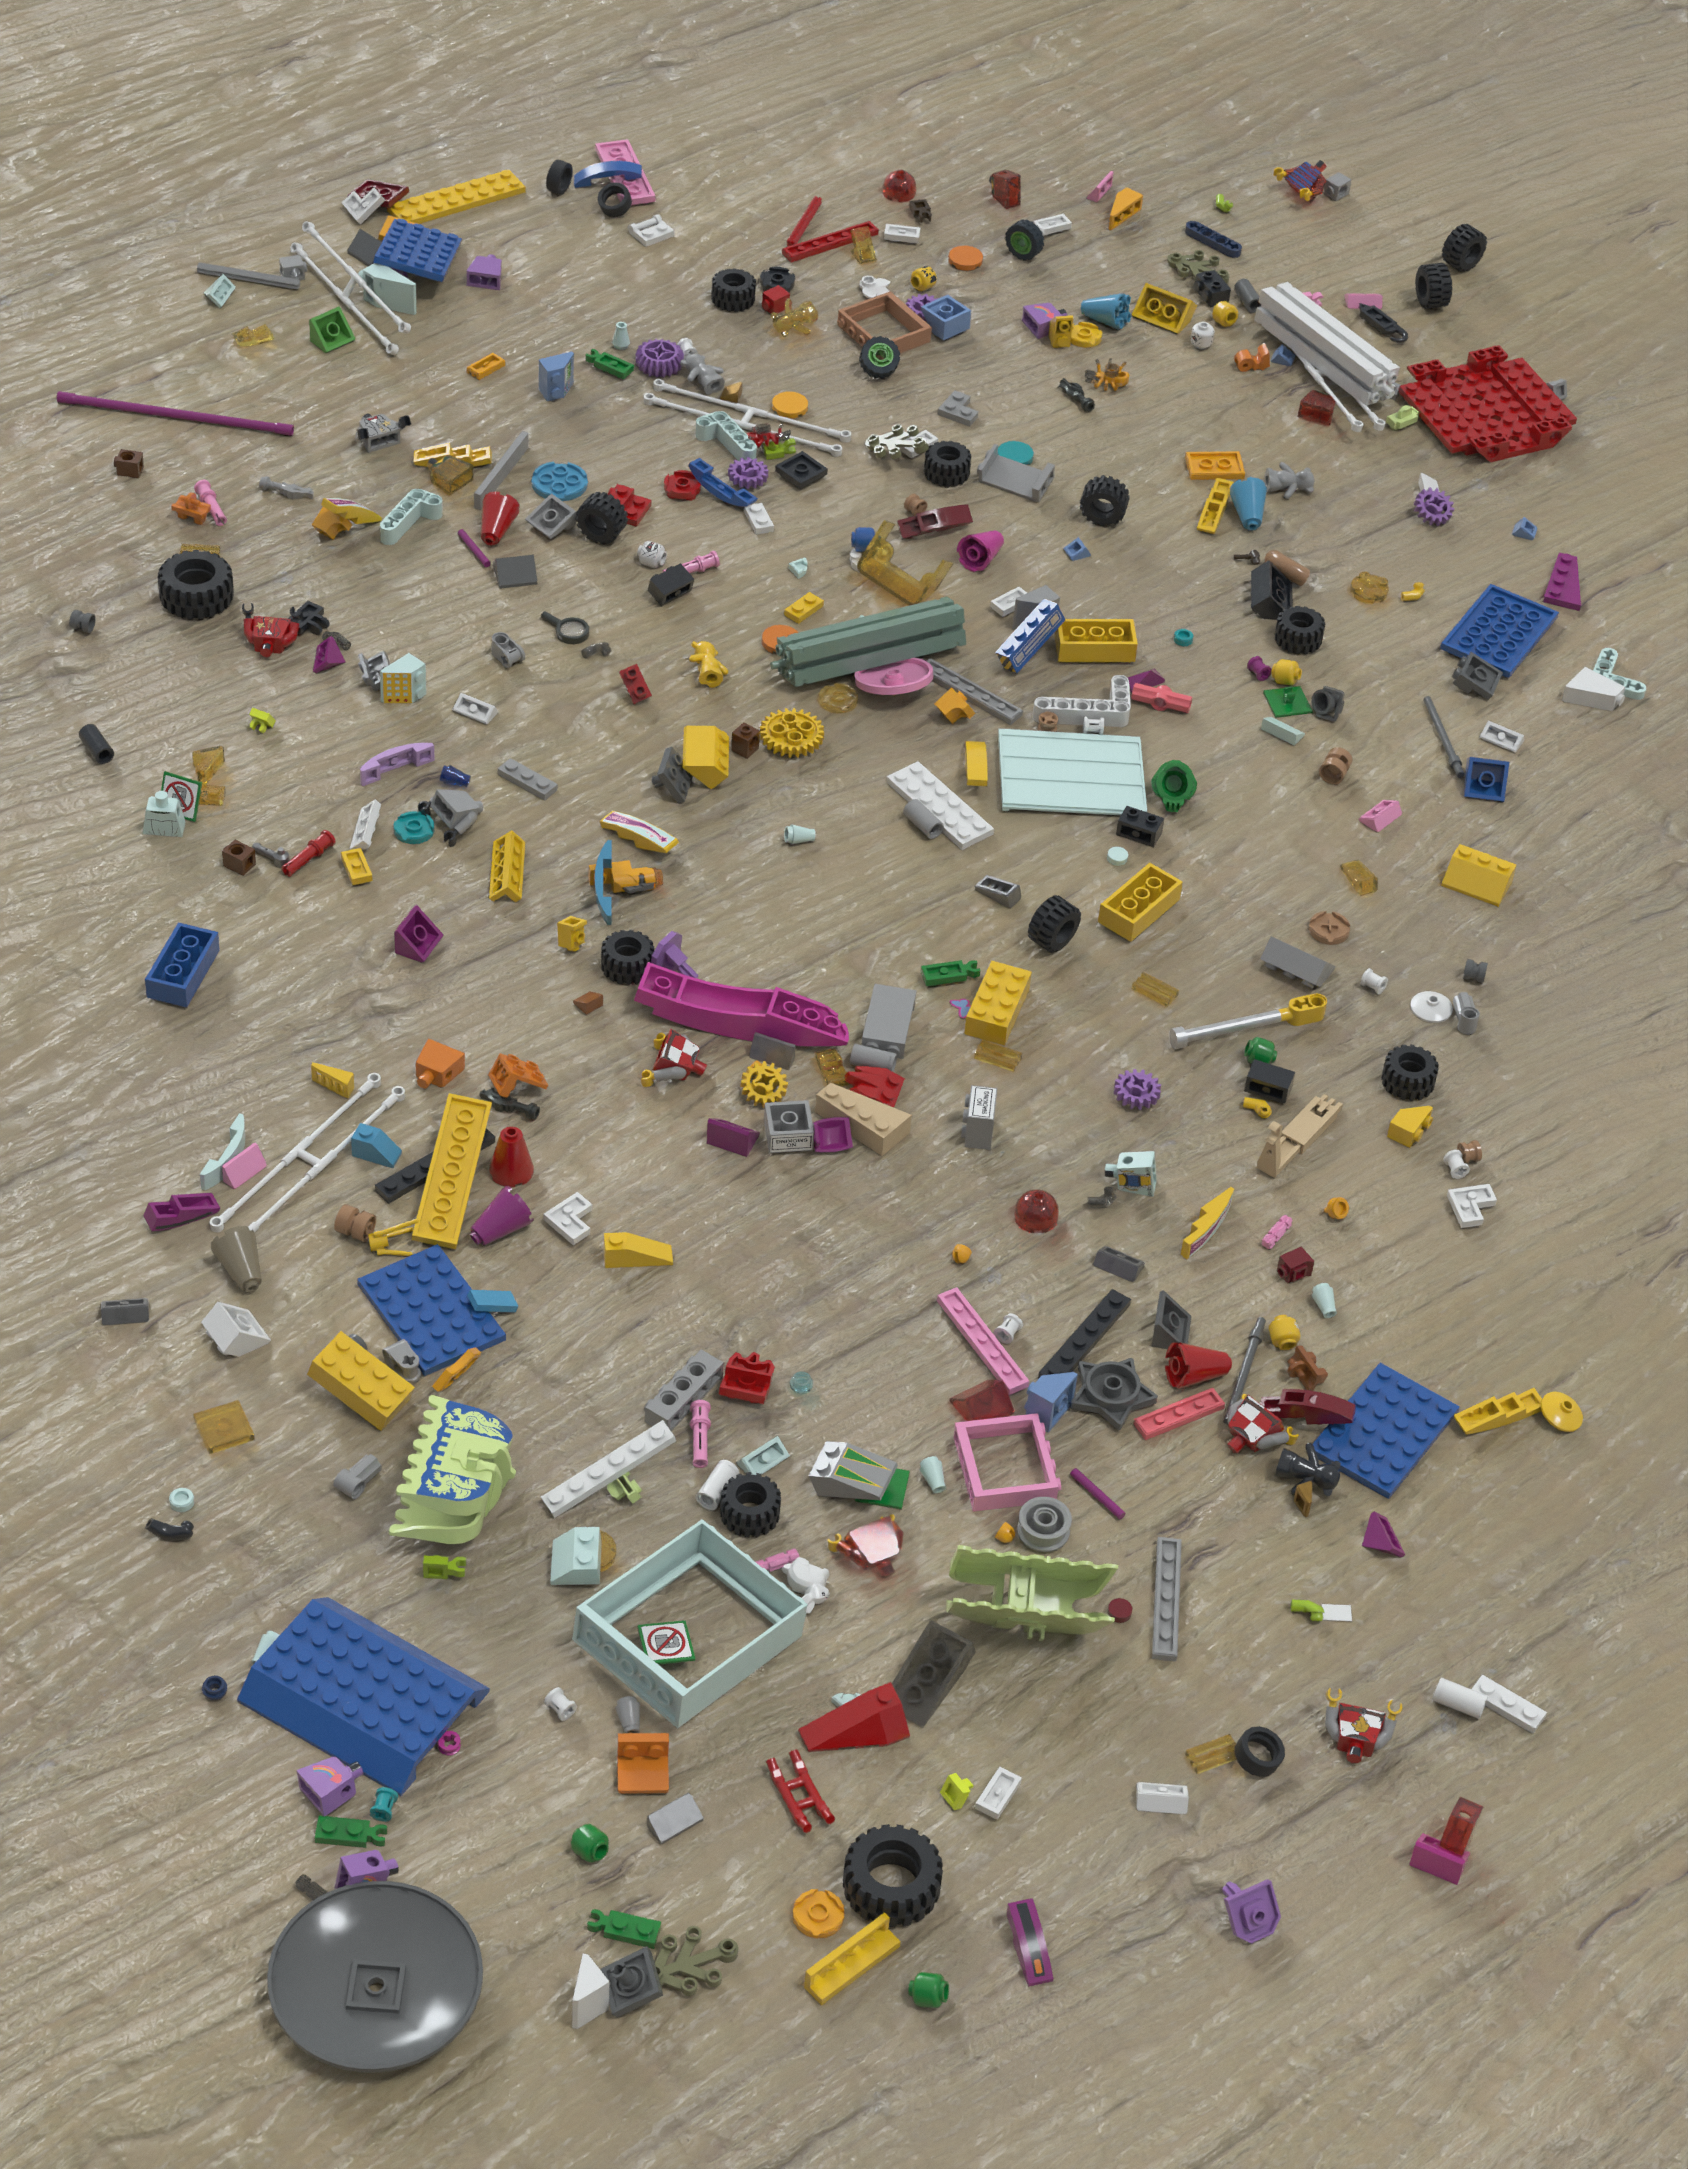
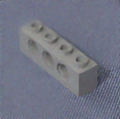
(687, 1385)

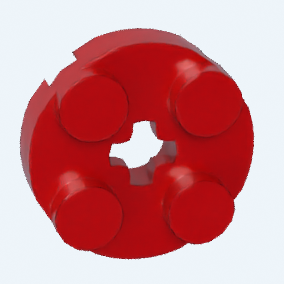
(674, 489)

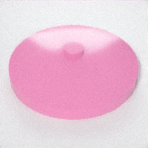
(895, 677)

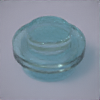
(801, 1382)

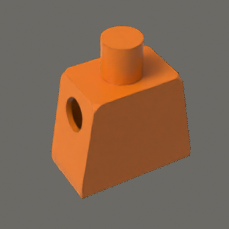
(438, 1064)

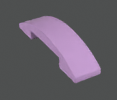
(396, 757)

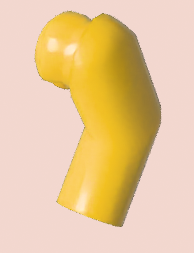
(1260, 1106)

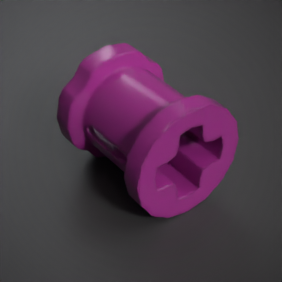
(1257, 666)

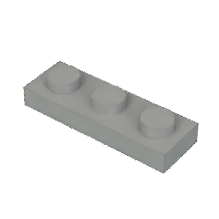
(527, 779)

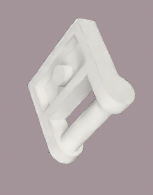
(651, 235)

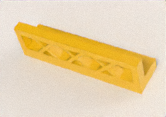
(512, 867)
(851, 1960)

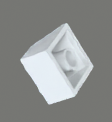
(234, 1330)

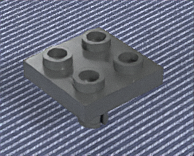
(673, 775)
(632, 1982)

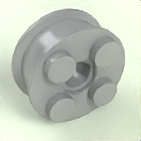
(1044, 1524)

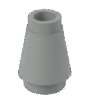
(629, 1714)

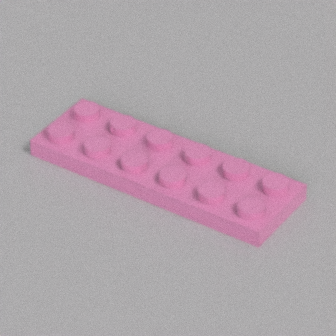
(622, 151)

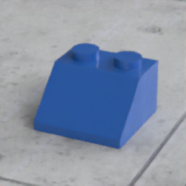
(1486, 779)

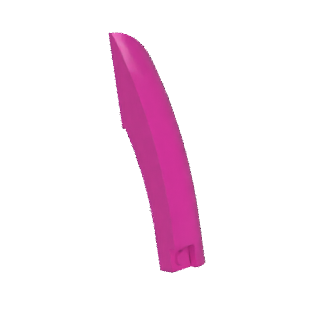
(739, 1010)

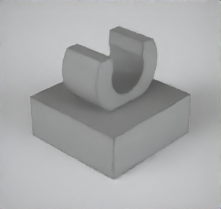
(1559, 388)

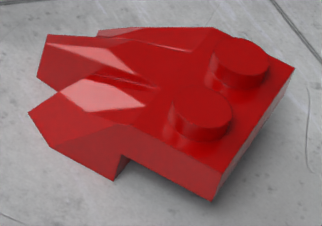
(876, 1083)
(747, 1378)

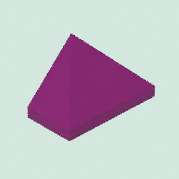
(327, 655)
(1148, 678)
(1381, 1536)

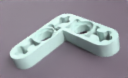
(1634, 690)

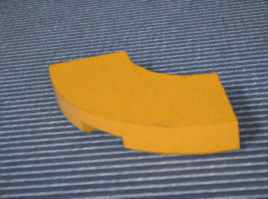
(456, 1369)

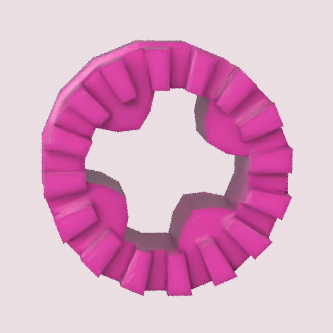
(450, 1749)

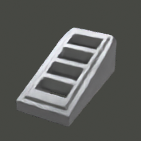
(1006, 893)

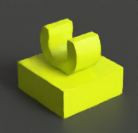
(262, 718)
(956, 1791)

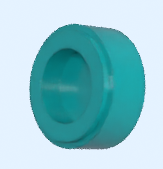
(1183, 637)

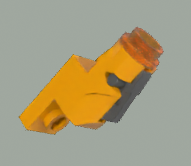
(628, 880)

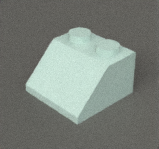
(577, 1557)

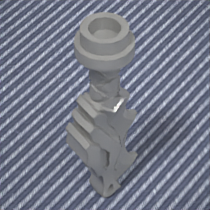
(291, 491)

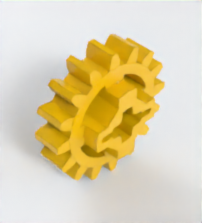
(764, 1083)

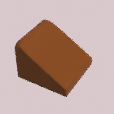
(589, 1002)

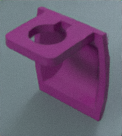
(832, 1134)

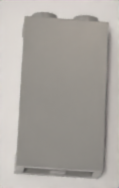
(1015, 476)
(889, 1018)

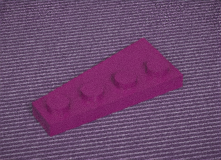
(1564, 585)

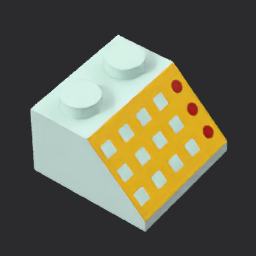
(403, 680)

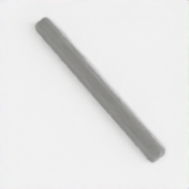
(250, 276)

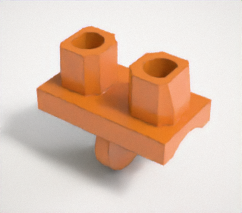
(189, 506)

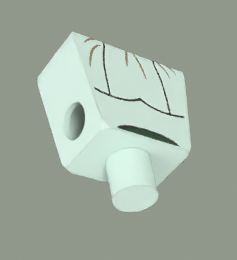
(164, 816)

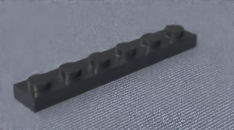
(414, 1175)
(1087, 1334)

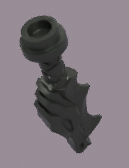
(1077, 393)
(510, 1104)

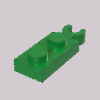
(610, 363)
(949, 972)
(348, 1832)
(626, 1928)

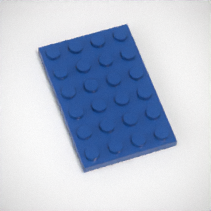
(418, 250)
(1500, 629)
(430, 1308)
(1389, 1432)

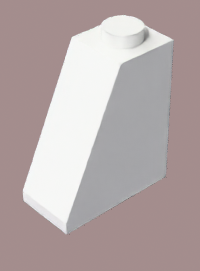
(1594, 691)

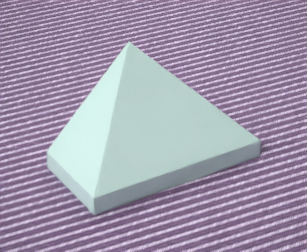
(220, 290)

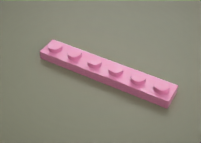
(982, 1340)

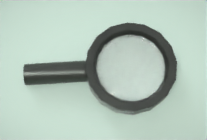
(568, 630)

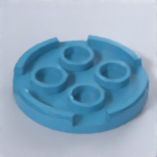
(561, 480)

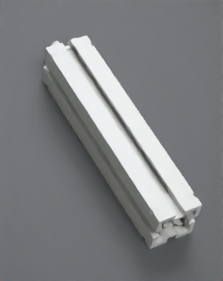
(1327, 343)

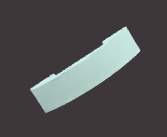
(212, 1171)

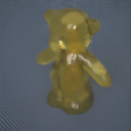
(794, 318)

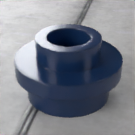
(211, 1683)

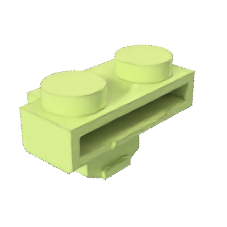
(1405, 416)
(623, 1486)

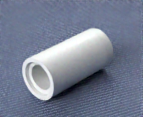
(710, 1493)
(1460, 1698)

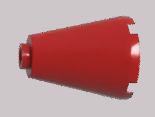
(497, 516)
(511, 1159)
(1194, 1364)

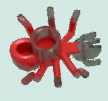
(762, 433)

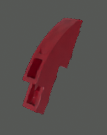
(934, 520)
(1312, 1405)

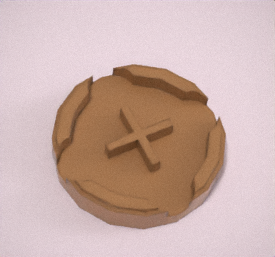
(1329, 928)

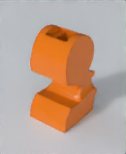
(1246, 361)

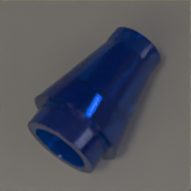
(453, 776)

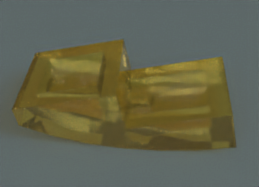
(248, 337)
(831, 1067)

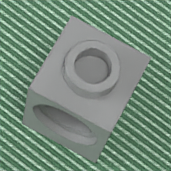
(1337, 186)
(292, 267)

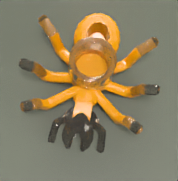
(1113, 374)

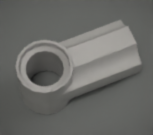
(1466, 1013)
(353, 1481)

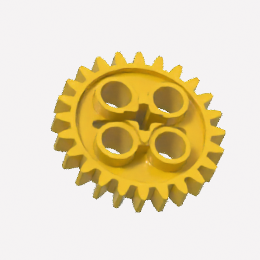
(792, 732)

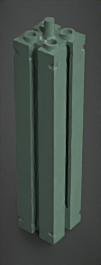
(870, 641)

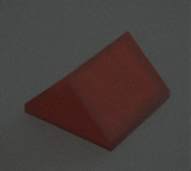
(984, 1401)

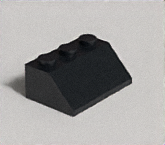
(1270, 591)

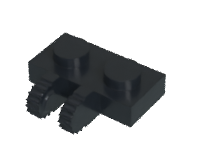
(312, 618)

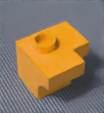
(330, 523)
(954, 706)

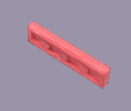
(1179, 1413)

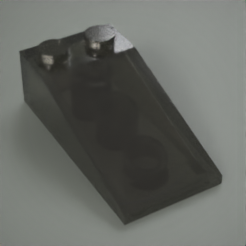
(931, 1671)

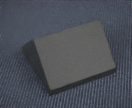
(364, 247)
(515, 571)
(1171, 1323)

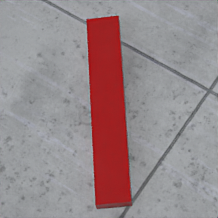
(825, 242)

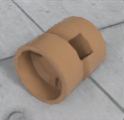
(1335, 765)
(352, 1222)

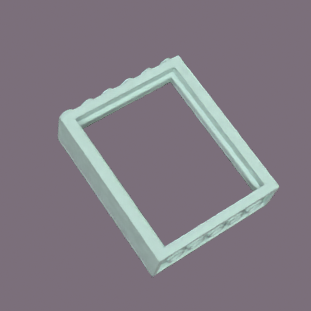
(643, 1675)

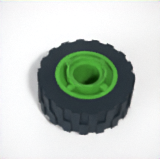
(1024, 239)
(874, 366)

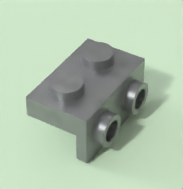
(372, 667)

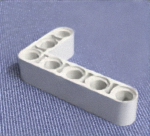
(1073, 710)

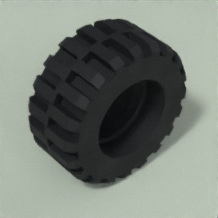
(195, 584)
(899, 1848)

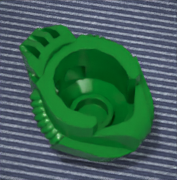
(1174, 784)

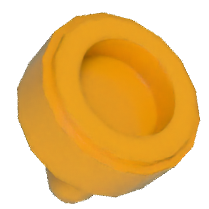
(1337, 1208)

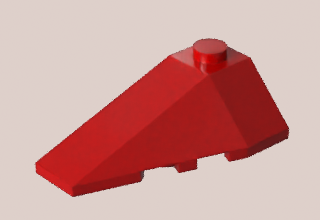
(863, 1721)

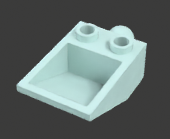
(391, 287)

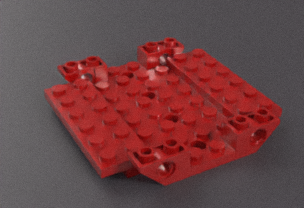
(1488, 405)

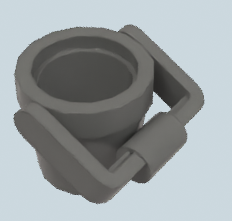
(1326, 701)

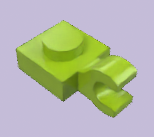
(779, 451)
(440, 1567)

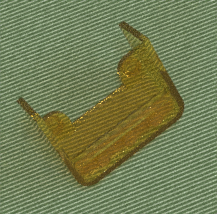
(877, 567)

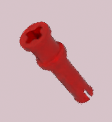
(314, 848)

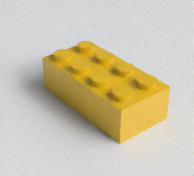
(1096, 640)
(1140, 902)
(998, 1002)
(360, 1380)

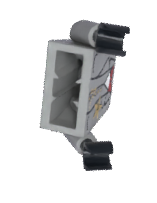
(380, 431)
(455, 809)

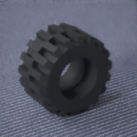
(1464, 247)
(1433, 285)
(733, 290)
(947, 463)
(1106, 489)
(601, 517)
(1299, 630)
(1054, 924)
(626, 956)
(1409, 1072)
(747, 1519)

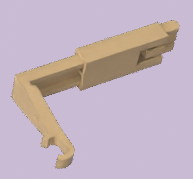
(1297, 1135)

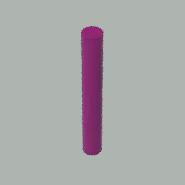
(474, 548)
(1097, 1493)

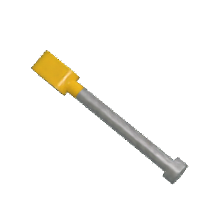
(1299, 1012)

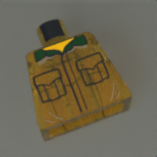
(450, 473)

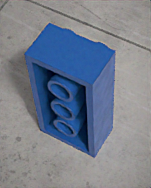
(182, 964)

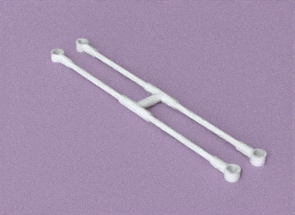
(403, 327)
(659, 385)
(1356, 424)
(397, 1095)

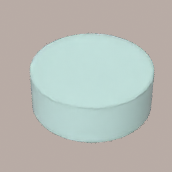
(1117, 856)
(181, 1500)

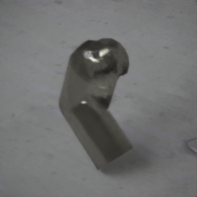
(339, 639)
(595, 648)
(1104, 1201)

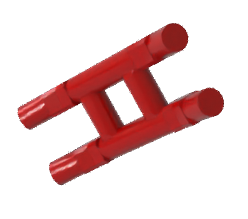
(802, 1779)

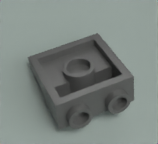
(1476, 675)

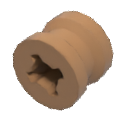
(915, 504)
(1047, 722)
(1470, 1151)

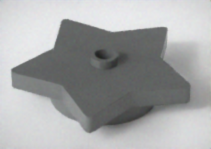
(1112, 1390)

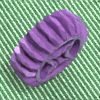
(659, 358)

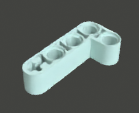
(725, 429)
(407, 512)

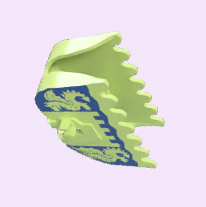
(454, 1473)

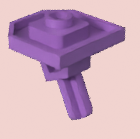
(669, 955)
(1252, 1911)

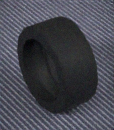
(559, 177)
(609, 190)
(1251, 1763)

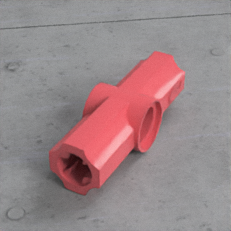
(1161, 698)

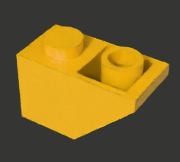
(1060, 331)
(1410, 1124)

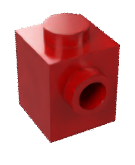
(774, 299)

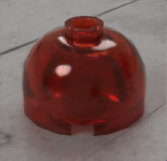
(899, 186)
(1036, 1211)

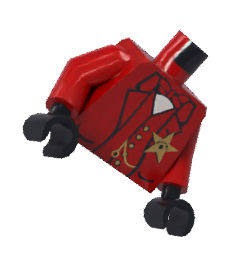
(270, 633)

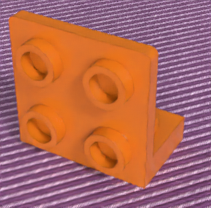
(510, 1069)
(643, 1763)

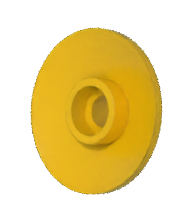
(1561, 1411)

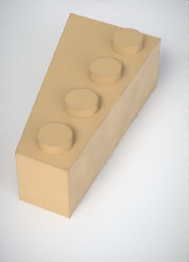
(870, 1121)

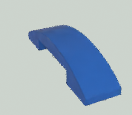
(607, 169)
(703, 473)

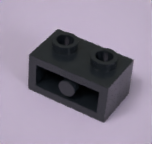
(1212, 288)
(670, 584)
(1140, 826)
(1269, 1081)

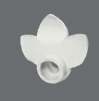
(873, 287)

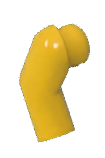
(1415, 594)

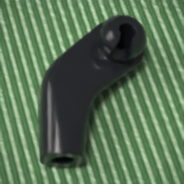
(170, 1532)

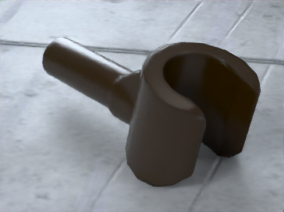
(1253, 556)

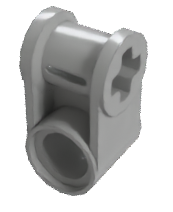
(506, 649)
(403, 1360)

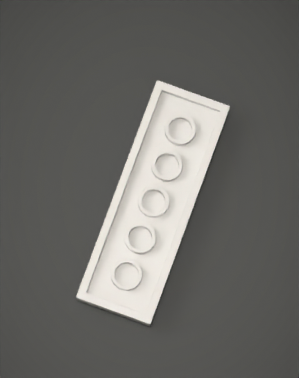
(960, 822)

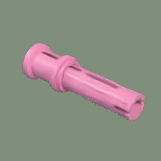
(208, 496)
(701, 563)
(700, 1416)

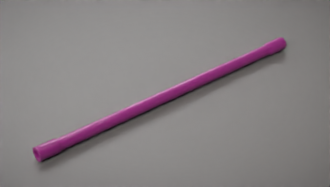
(278, 428)

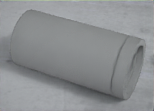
(923, 819)
(872, 1057)

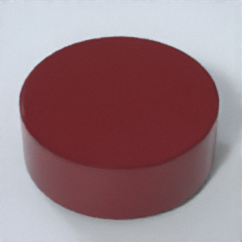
(1120, 1610)

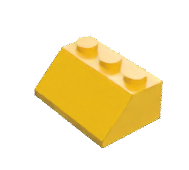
(1164, 308)
(706, 754)
(1479, 875)

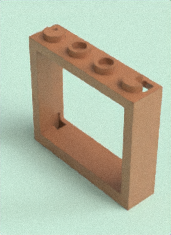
(919, 329)

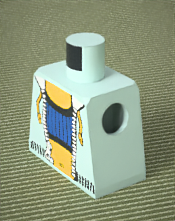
(1134, 1172)

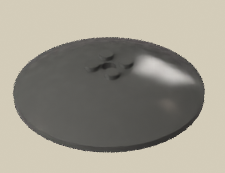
(367, 1937)

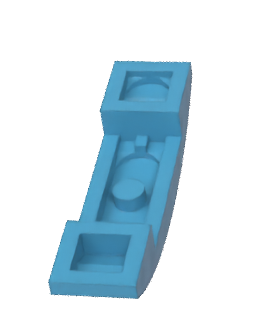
(604, 861)

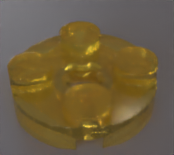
(1378, 588)

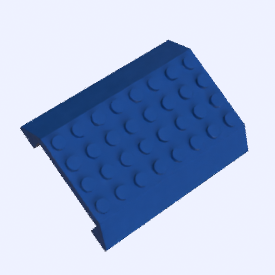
(358, 1692)

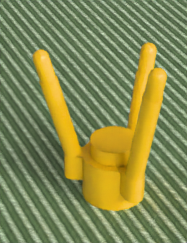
(379, 1239)

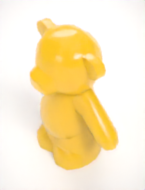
(709, 667)

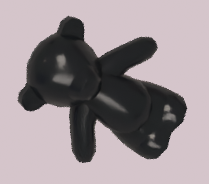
(1293, 1466)

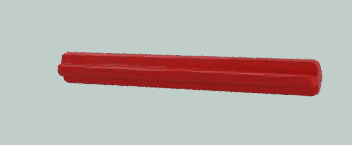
(804, 221)

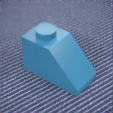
(374, 1146)

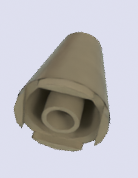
(239, 1257)

